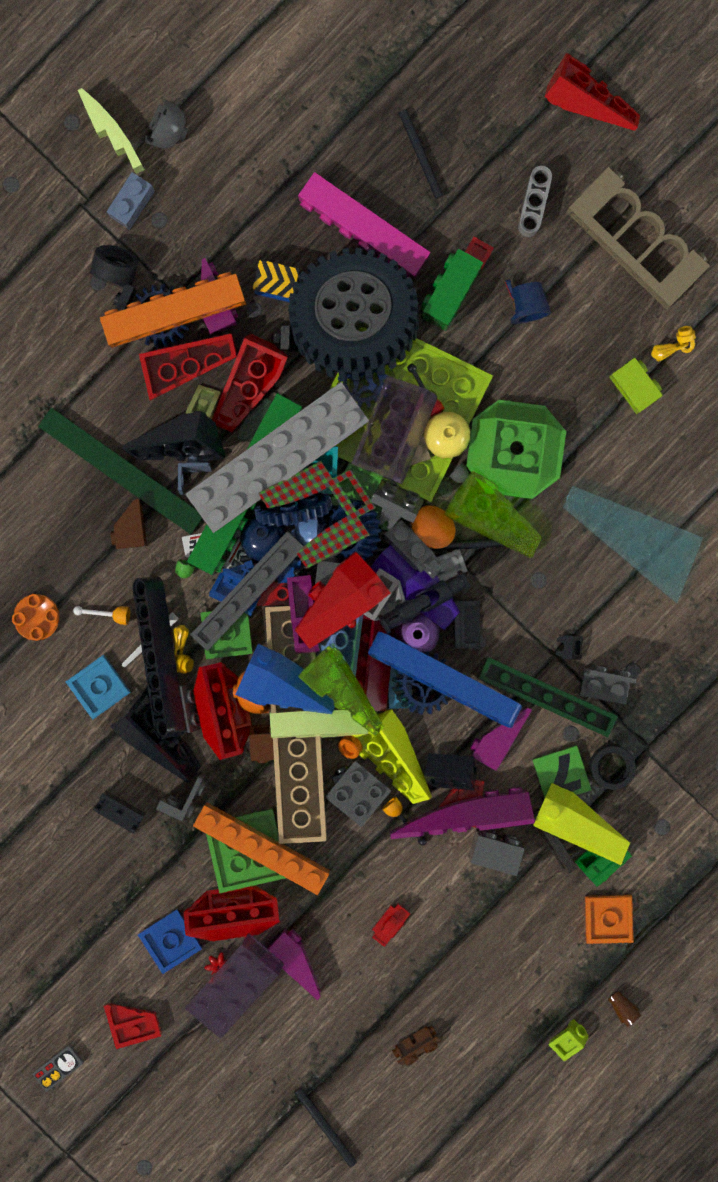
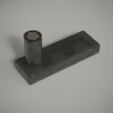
(564, 857)

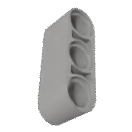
(535, 190)

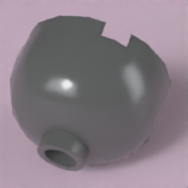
(167, 126)

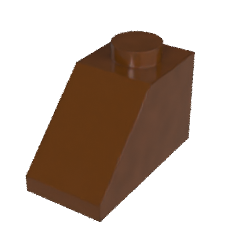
(130, 528)

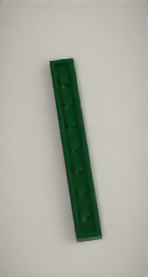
(120, 471)

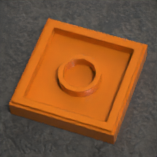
(609, 919)

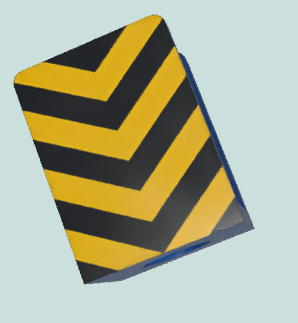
(275, 280)

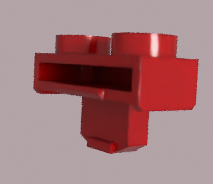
(389, 923)

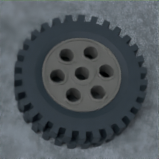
(347, 348)

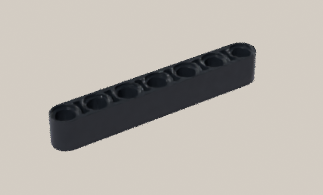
(159, 657)

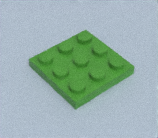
(237, 870)

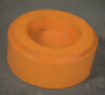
(350, 747)

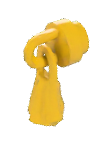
(684, 335)
(183, 662)

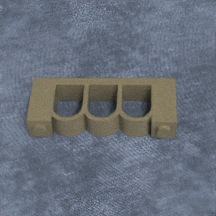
(595, 198)

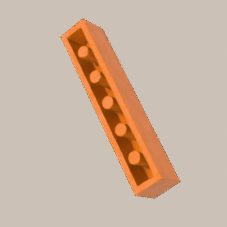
(172, 310)
(261, 848)

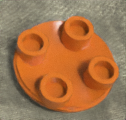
(434, 527)
(36, 617)

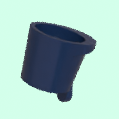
(528, 302)

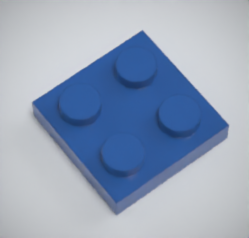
(167, 941)

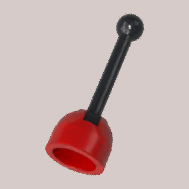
(438, 407)

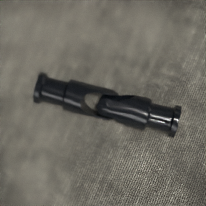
(410, 609)

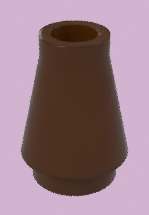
(625, 1009)

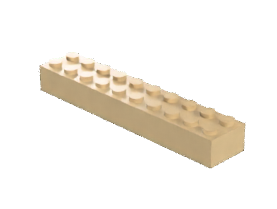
(296, 760)

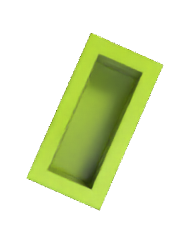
(636, 385)

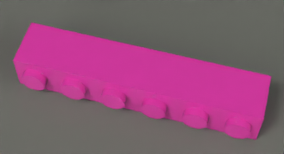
(362, 225)

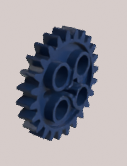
(294, 512)

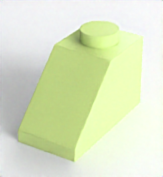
(204, 400)

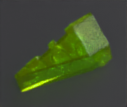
(489, 513)
(333, 676)

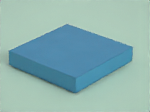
(98, 687)

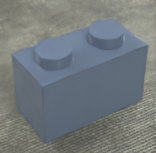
(130, 201)

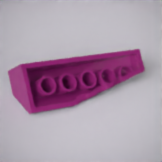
(484, 812)

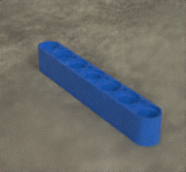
(444, 679)

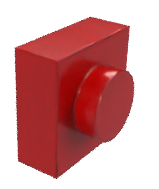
(479, 250)

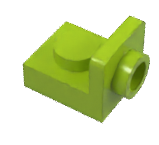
(569, 1040)

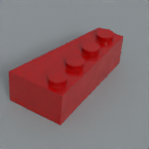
(179, 364)

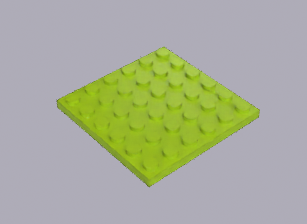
(457, 387)

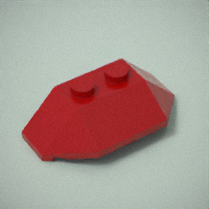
(221, 717)
(231, 914)

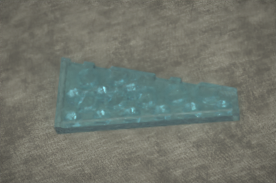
(649, 545)

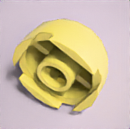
(447, 434)

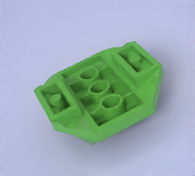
(541, 441)

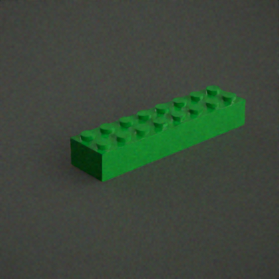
(212, 546)

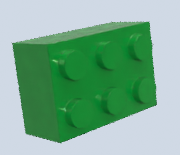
(450, 289)

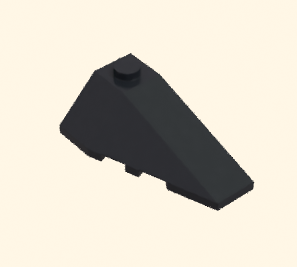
(180, 438)
(136, 728)

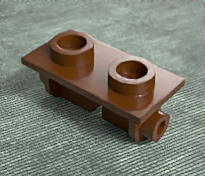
(410, 1051)

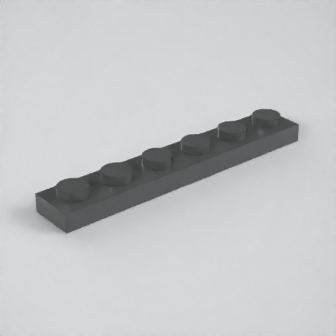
(247, 591)

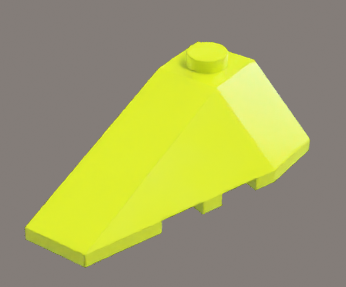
(395, 757)
(574, 821)

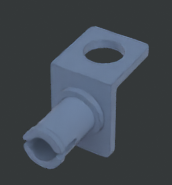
(191, 465)

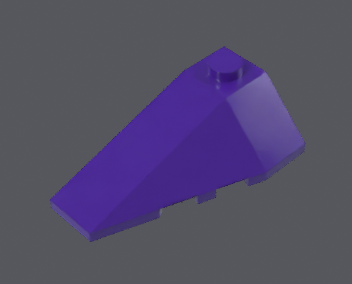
(415, 582)

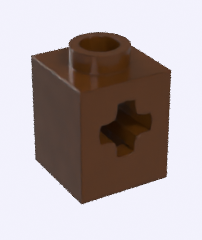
(261, 744)

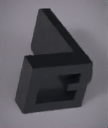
(124, 298)

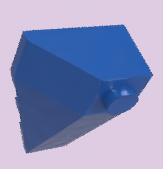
(275, 681)

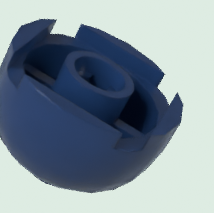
(259, 538)

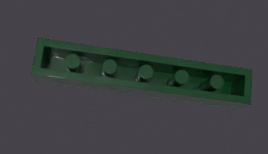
(547, 696)

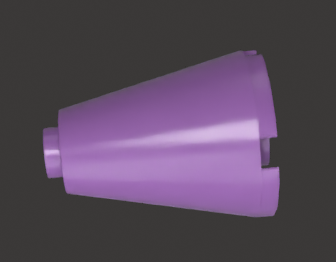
(429, 631)

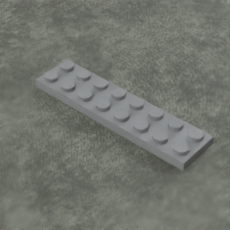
(277, 457)

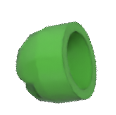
(184, 569)

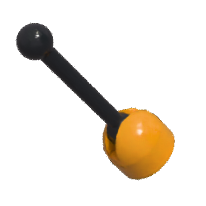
(393, 809)

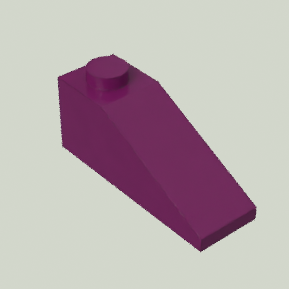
(497, 741)
(296, 963)

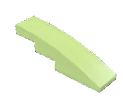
(107, 126)
(314, 724)

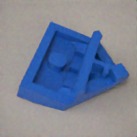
(228, 581)

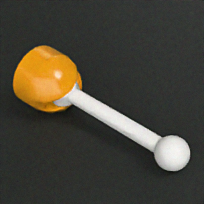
(120, 615)

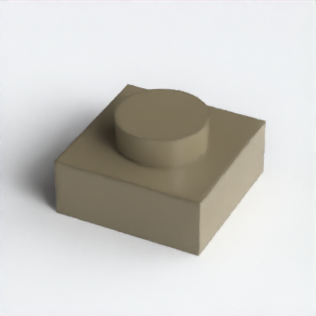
(421, 453)

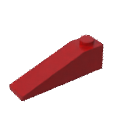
(580, 93)
(252, 376)
(345, 597)

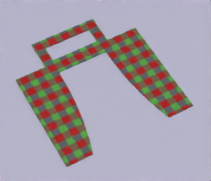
(339, 535)

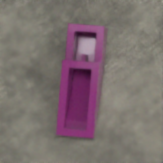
(299, 604)

